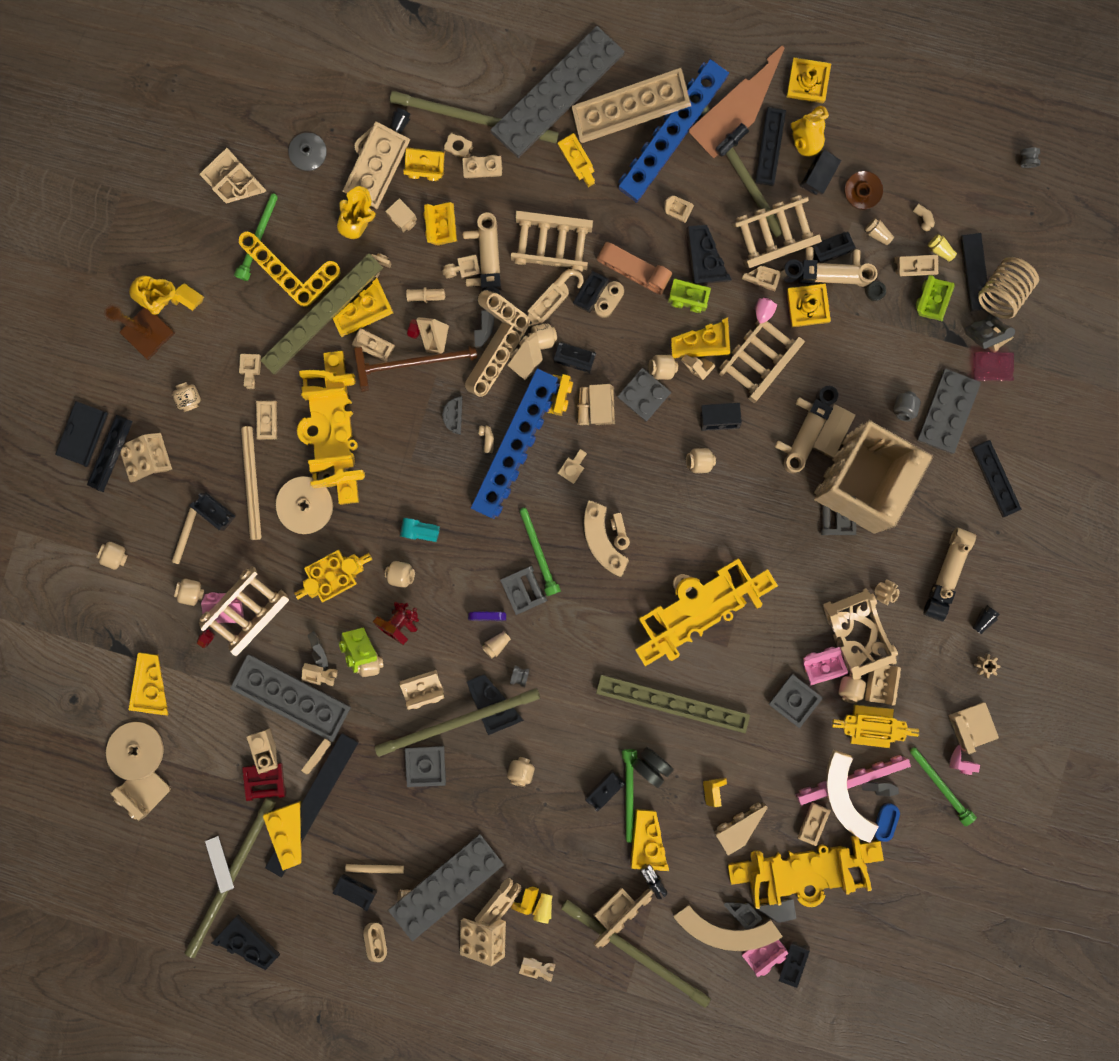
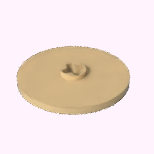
(293, 515)
(148, 753)

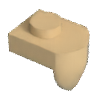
(678, 208)

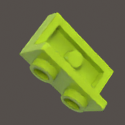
(689, 296)
(934, 298)
(357, 648)

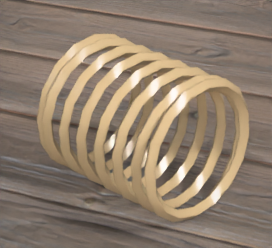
(1006, 294)

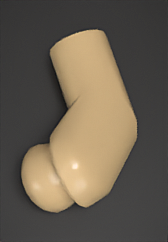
(927, 217)
(489, 438)

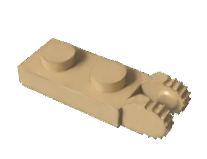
(499, 903)

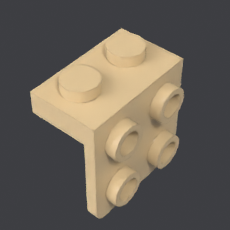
(141, 795)

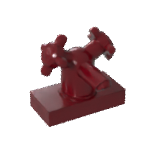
(398, 621)

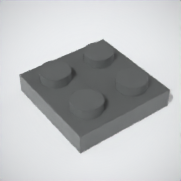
(644, 395)
(795, 700)
(425, 766)

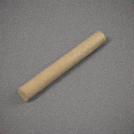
(184, 536)
(374, 868)

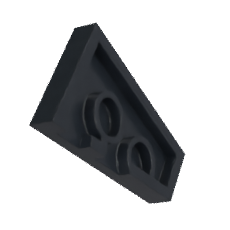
(704, 257)
(487, 694)
(246, 942)

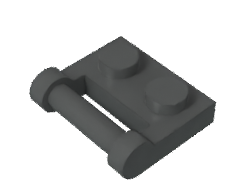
(986, 336)
(843, 524)
(517, 593)

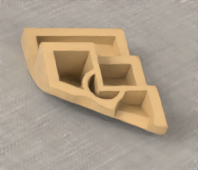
(231, 178)

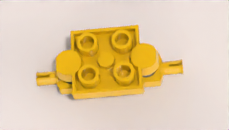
(332, 575)
(874, 726)

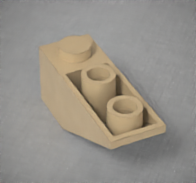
(737, 832)

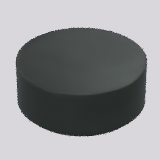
(875, 291)

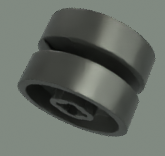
(652, 767)

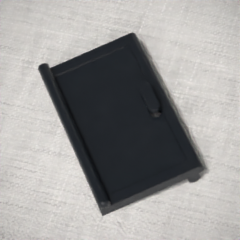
(84, 435)

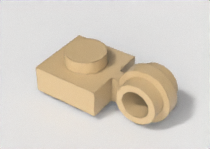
(467, 266)
(617, 524)

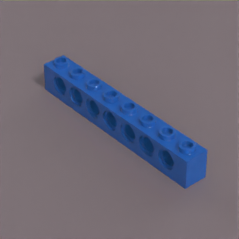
(635, 190)
(540, 380)

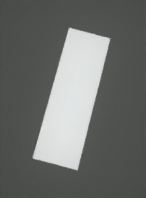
(219, 864)

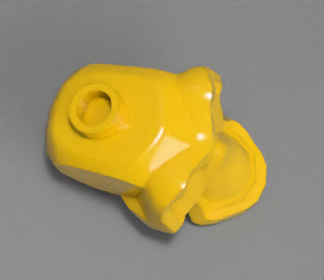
(809, 132)
(355, 213)
(152, 293)

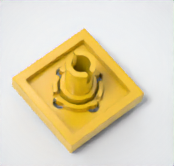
(808, 74)
(815, 296)

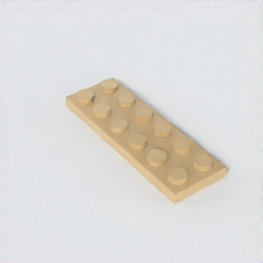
(631, 105)

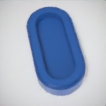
(887, 822)

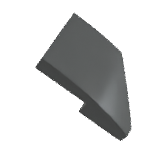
(487, 327)
(318, 653)
(881, 789)
(779, 913)
(744, 914)

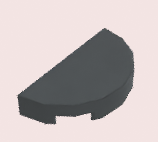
(453, 415)

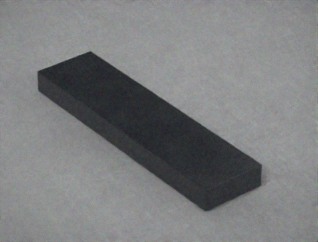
(770, 146)
(974, 269)
(109, 453)
(996, 478)

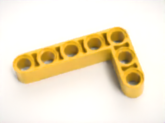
(286, 274)

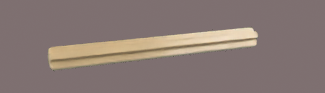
(251, 482)

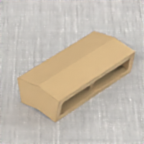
(833, 431)

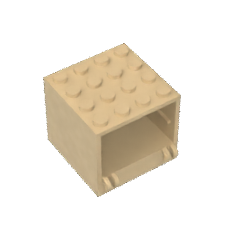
(878, 472)

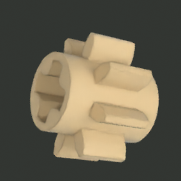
(886, 592)
(990, 670)

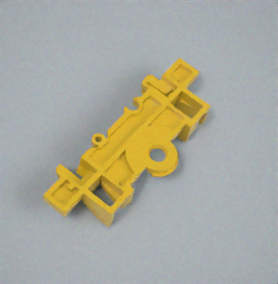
(334, 427)
(703, 611)
(801, 869)

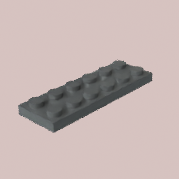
(290, 697)
(445, 887)

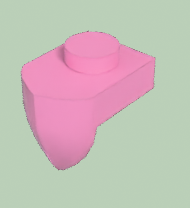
(764, 309)
(965, 767)

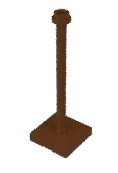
(144, 331)
(365, 369)

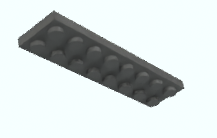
(557, 92)

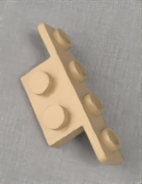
(617, 911)

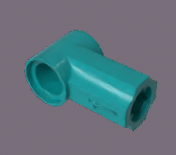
(415, 529)

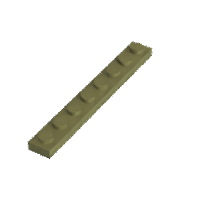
(322, 313)
(673, 703)

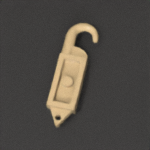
(552, 298)

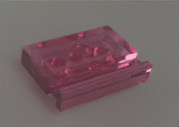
(993, 366)

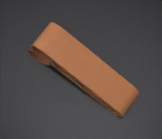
(634, 268)

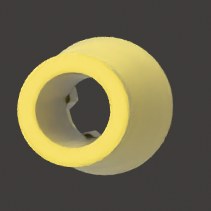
(941, 247)
(543, 909)

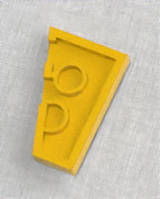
(364, 310)
(704, 342)
(148, 686)
(285, 833)
(647, 842)

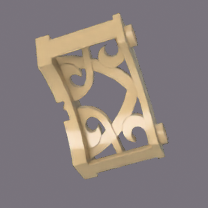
(598, 541)
(853, 660)

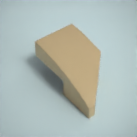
(763, 277)

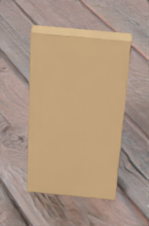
(377, 162)

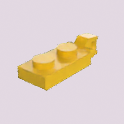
(577, 159)

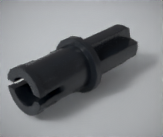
(732, 139)
(653, 881)

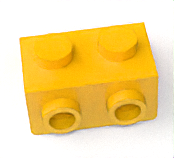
(424, 163)
(440, 223)
(559, 401)

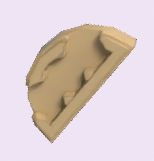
(316, 757)

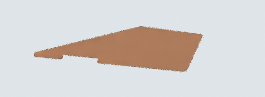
(737, 107)

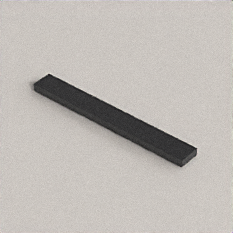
(320, 791)

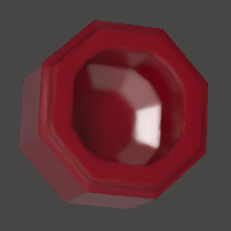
(413, 329)
(205, 638)

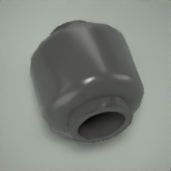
(906, 406)

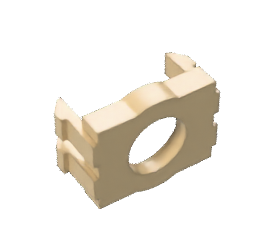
(464, 153)

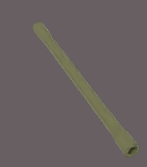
(407, 100)
(772, 220)
(392, 745)
(197, 940)
(695, 994)

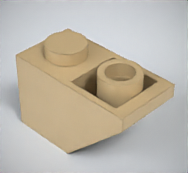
(527, 357)
(263, 750)

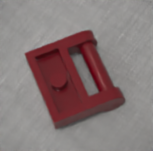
(273, 776)

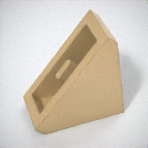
(433, 334)

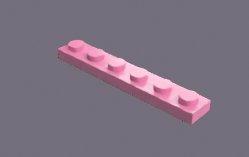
(860, 776)

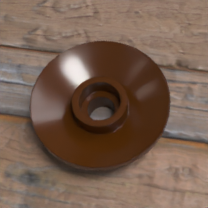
(868, 182)

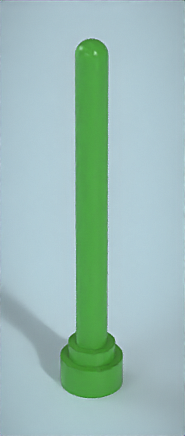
(243, 271)
(551, 587)
(629, 757)
(966, 816)

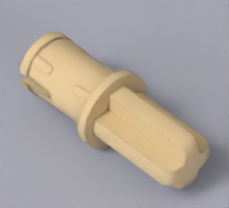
(425, 294)
(584, 406)

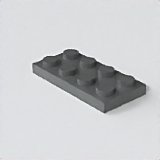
(948, 411)

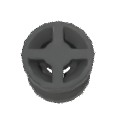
(1030, 157)
(519, 676)

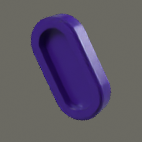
(487, 616)

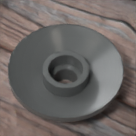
(313, 158)

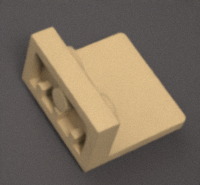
(145, 456)
(973, 727)
(483, 942)

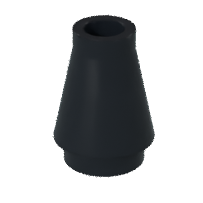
(399, 120)
(985, 619)

